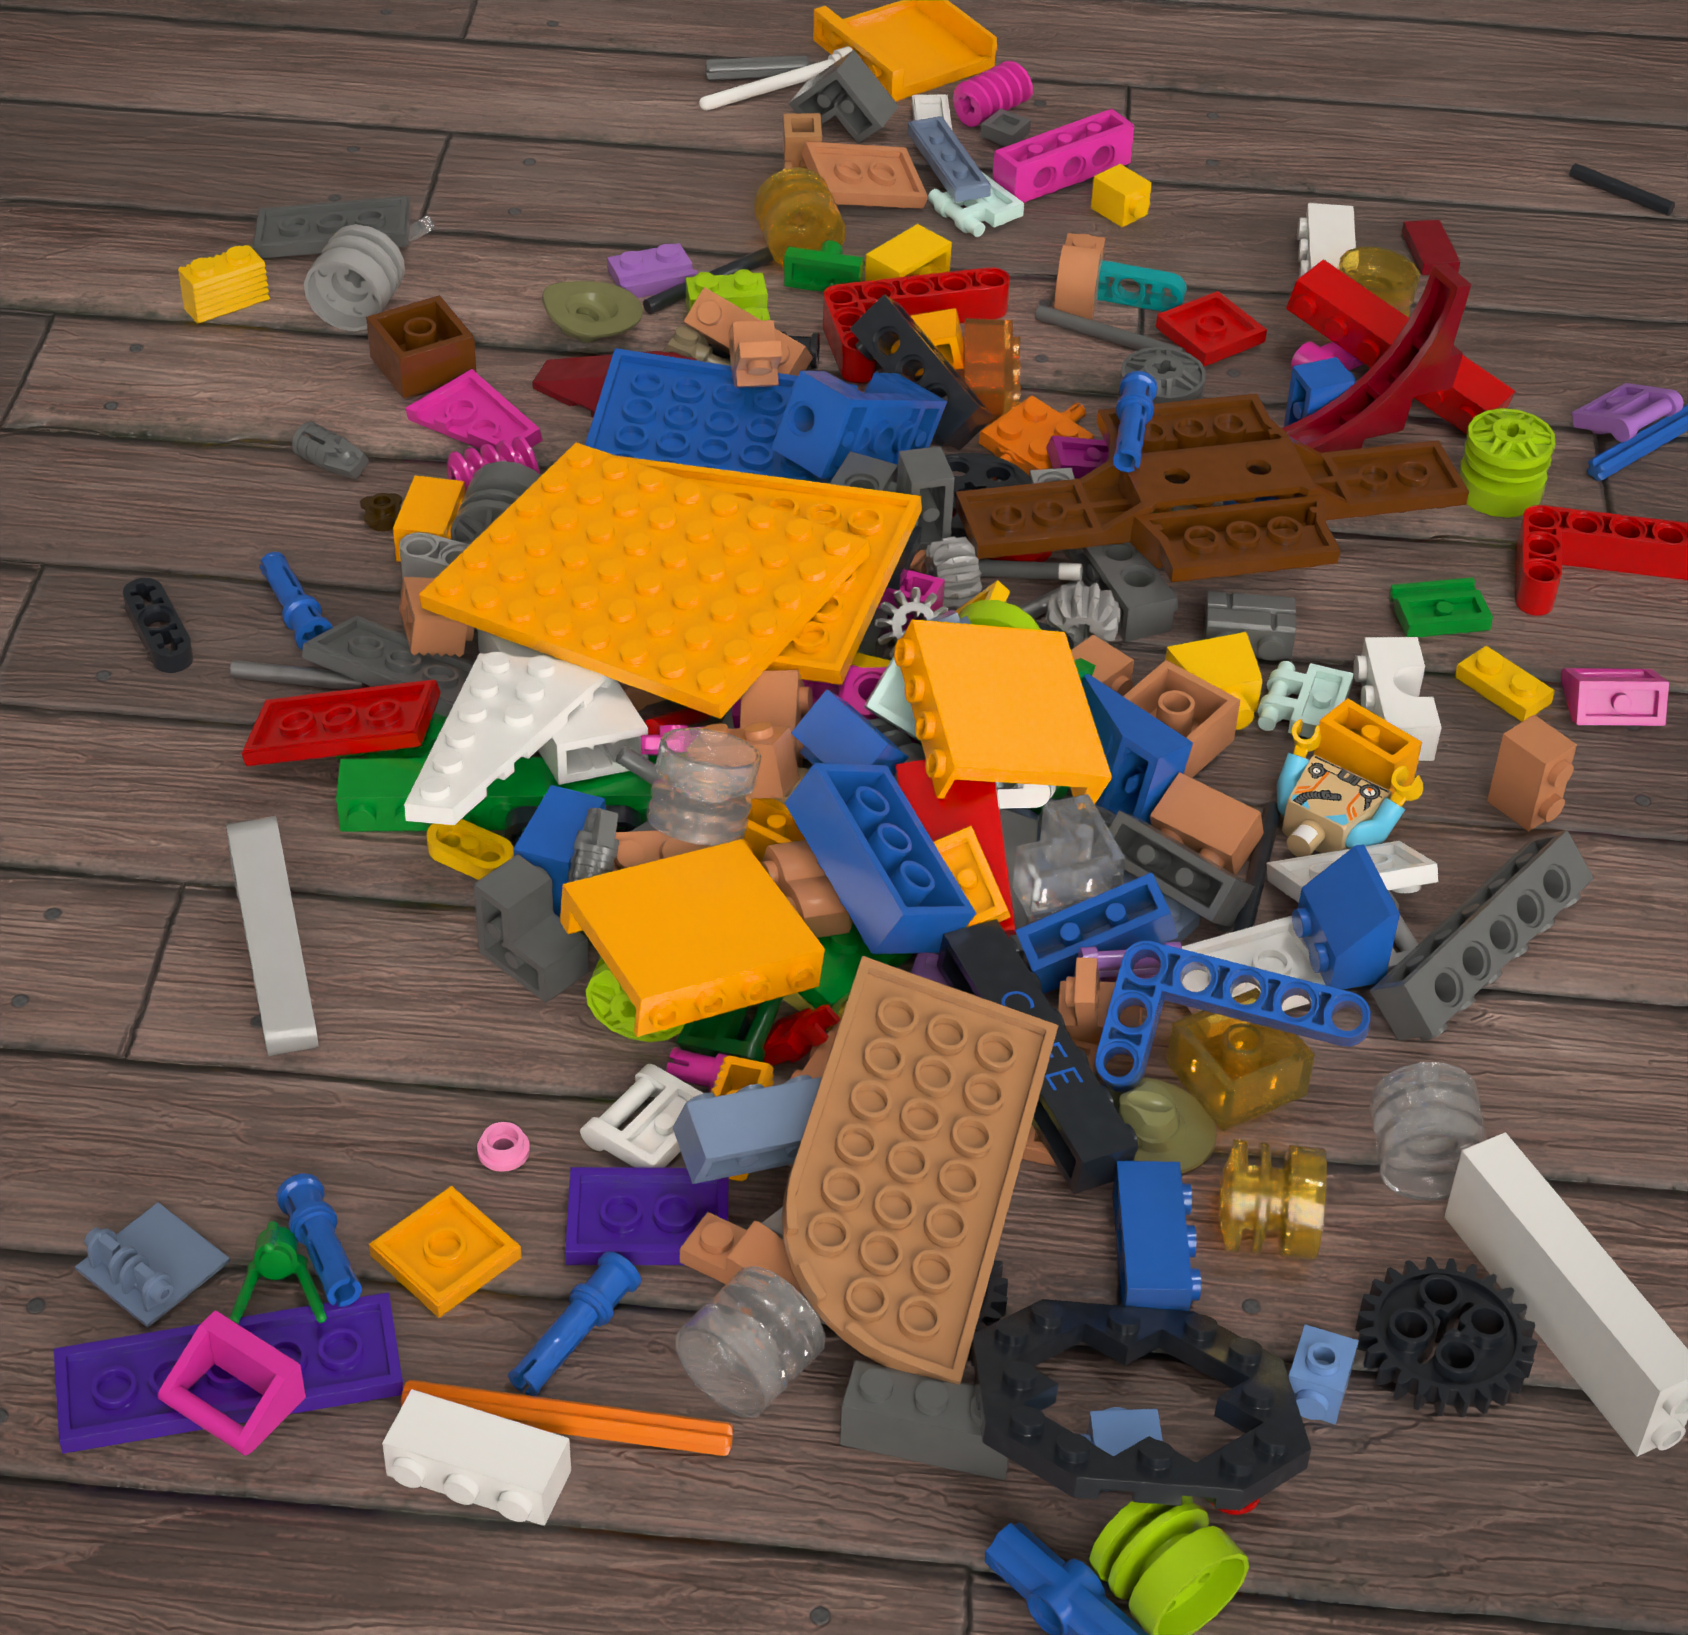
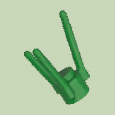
(275, 1259)

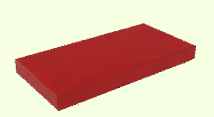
(342, 723)
(963, 806)

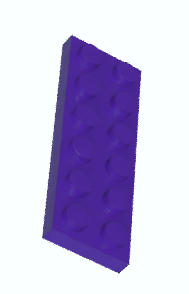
(113, 1385)

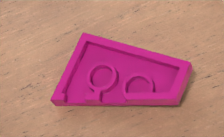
(473, 413)

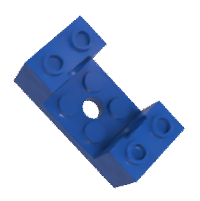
(833, 418)

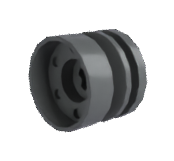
(1176, 373)
(488, 496)

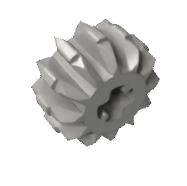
(957, 564)
(1084, 612)
(898, 616)

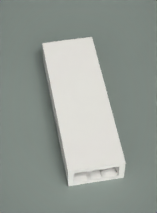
(593, 734)
(1573, 1293)

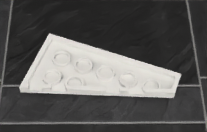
(500, 714)

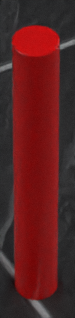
(681, 717)

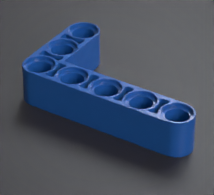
(1215, 999)

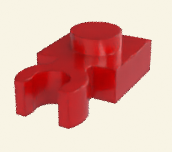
(797, 1033)

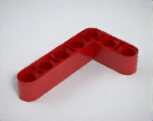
(973, 292)
(1595, 541)

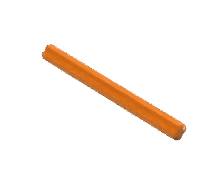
(590, 1419)

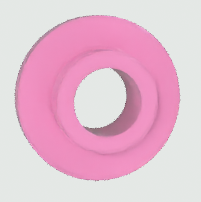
(503, 1147)

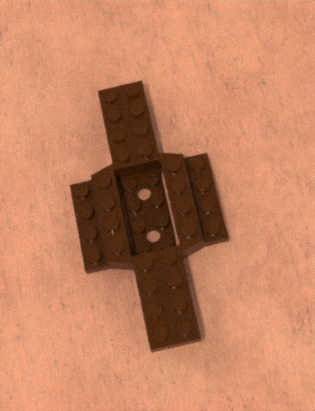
(1218, 452)

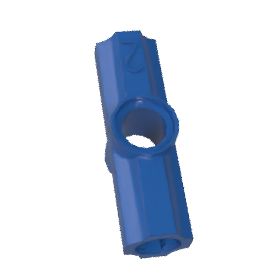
(1058, 1593)

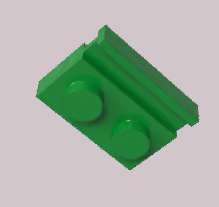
(1440, 607)

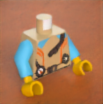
(1333, 807)

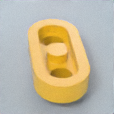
(468, 848)

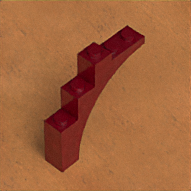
(1414, 365)

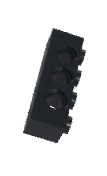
(888, 323)

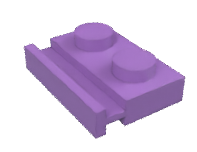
(651, 269)

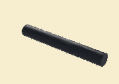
(1622, 189)

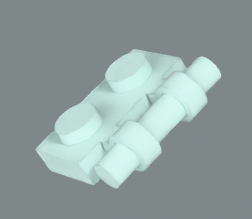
(995, 209)
(1318, 695)

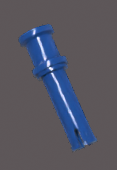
(1134, 411)
(300, 611)
(314, 1226)
(589, 1307)

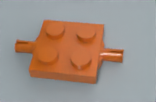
(1026, 430)

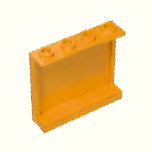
(911, 43)
(1000, 707)
(694, 935)

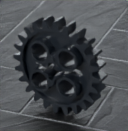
(1472, 1363)

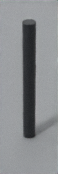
(678, 292)
(1257, 868)

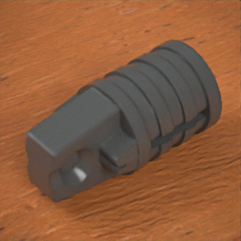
(328, 450)
(595, 845)

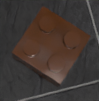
(420, 346)

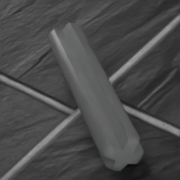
(752, 67)

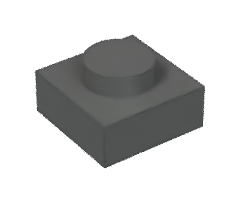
(1005, 128)

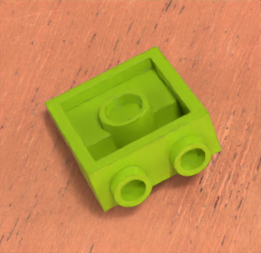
(742, 289)

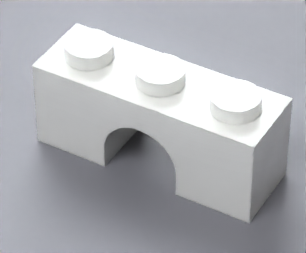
(1391, 685)

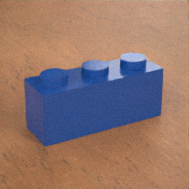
(1105, 921)
(1154, 1237)

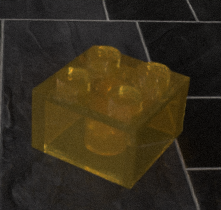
(1237, 1065)

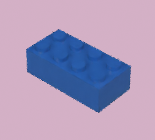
(878, 858)

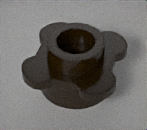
(381, 510)

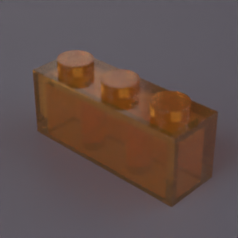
(992, 363)

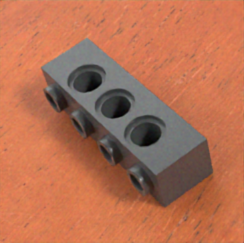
(1142, 594)

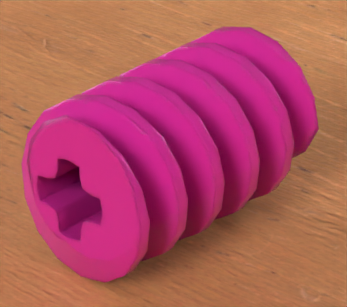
(989, 91)
(464, 467)

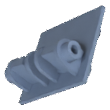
(150, 1263)

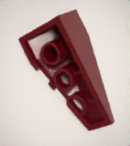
(579, 378)

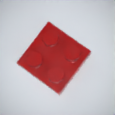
(1211, 328)

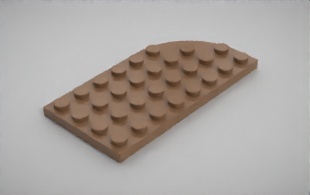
(912, 1166)

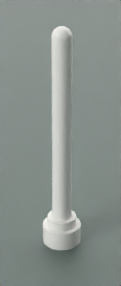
(771, 83)

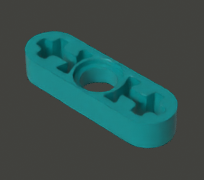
(1143, 276)

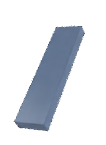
(949, 159)

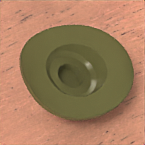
(591, 309)
(1167, 1123)

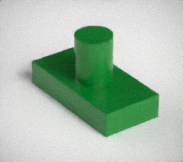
(821, 268)

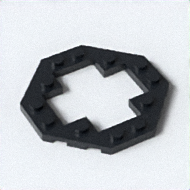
(1232, 1477)

